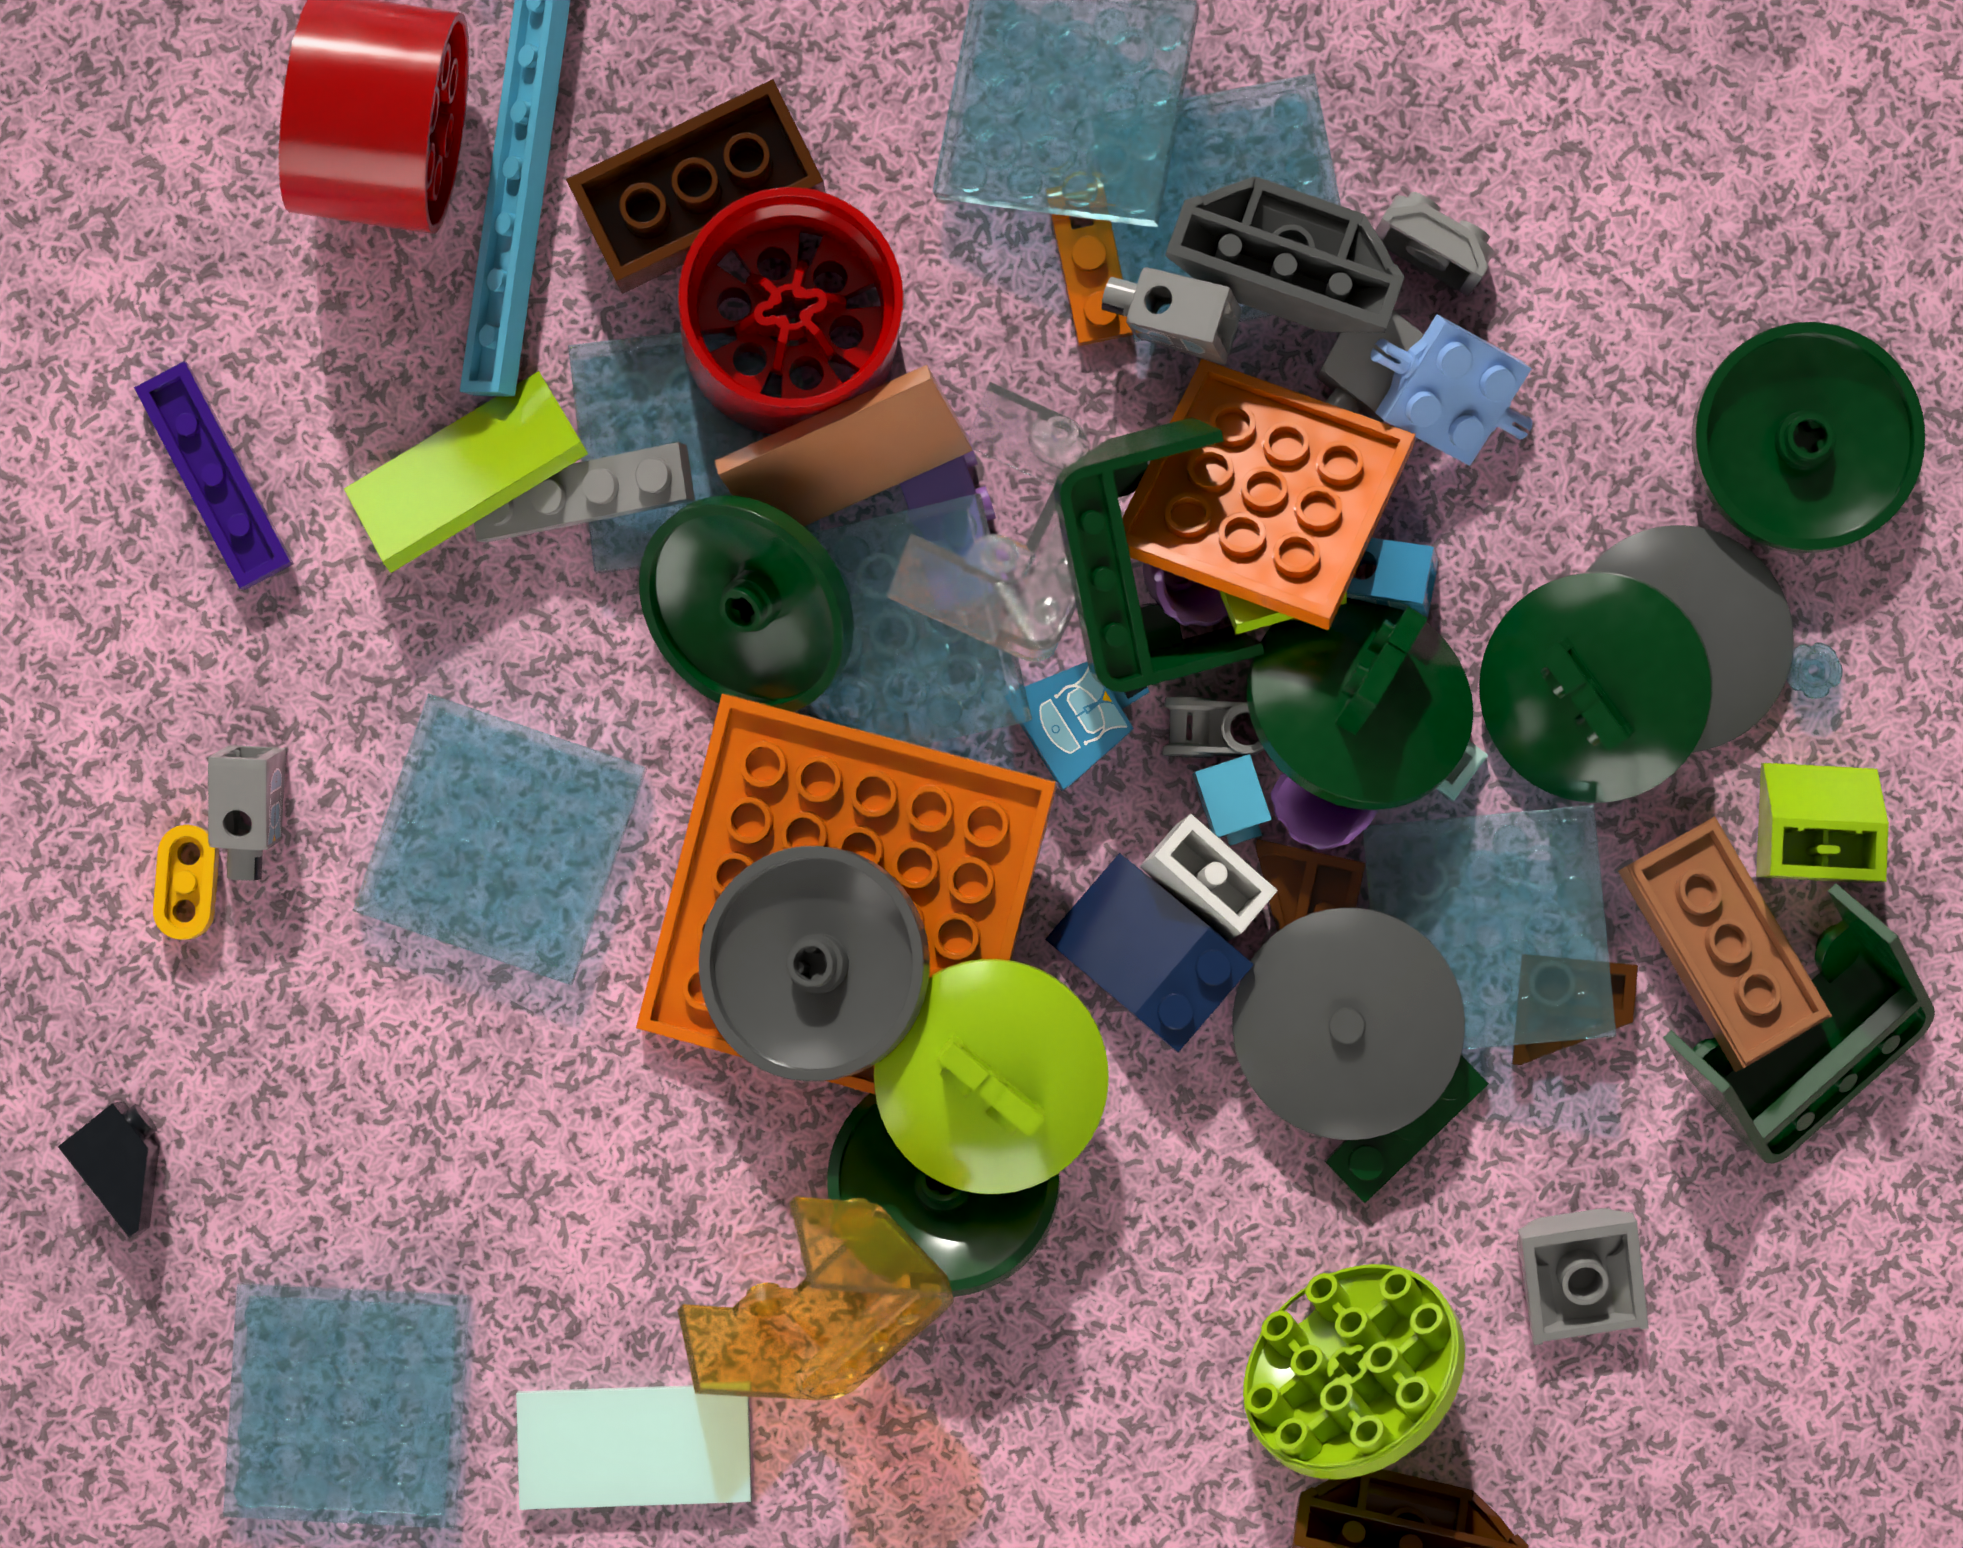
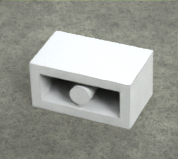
(1208, 878)

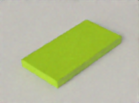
(464, 472)

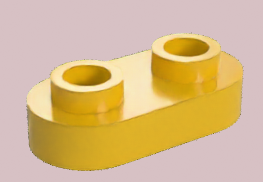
(182, 882)

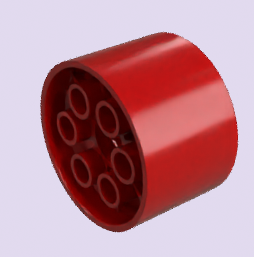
(374, 113)
(770, 227)

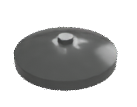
(1733, 608)
(814, 963)
(1348, 1023)

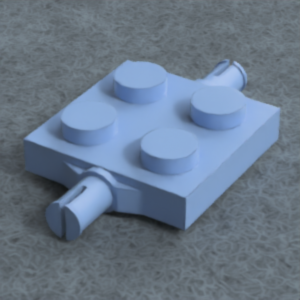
(1452, 389)

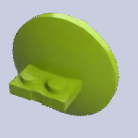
(994, 1078)
(1357, 1375)

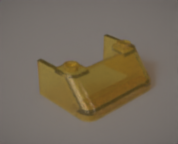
(855, 1310)

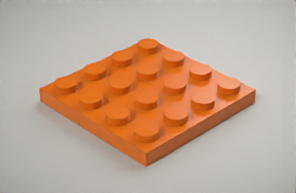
(1275, 505)

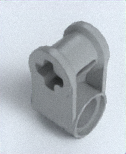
(1209, 728)

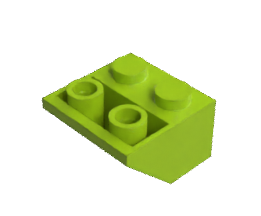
(1821, 824)

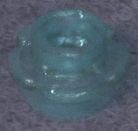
(1829, 670)

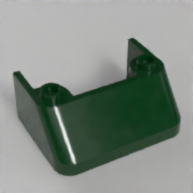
(1123, 640)
(1799, 1087)

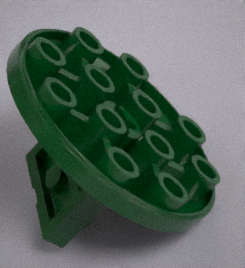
(1596, 687)
(1362, 708)

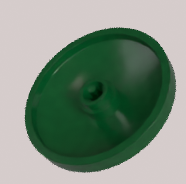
(1808, 437)
(746, 603)
(966, 1233)

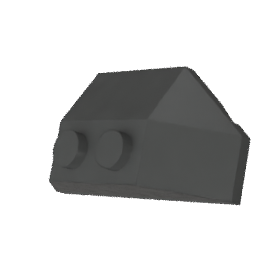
(1289, 256)

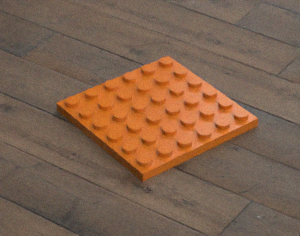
(940, 823)

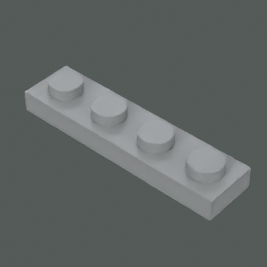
(595, 492)

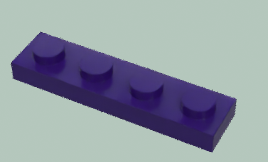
(213, 475)

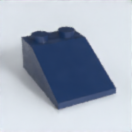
(1149, 952)

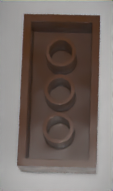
(664, 190)

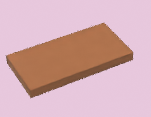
(850, 450)
(1725, 944)

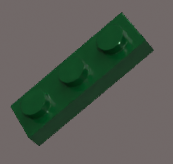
(1372, 1162)

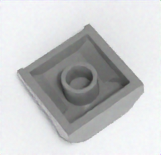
(1434, 242)
(1582, 1274)

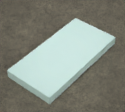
(632, 1447)

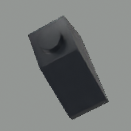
(118, 1163)

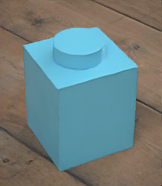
(1232, 799)

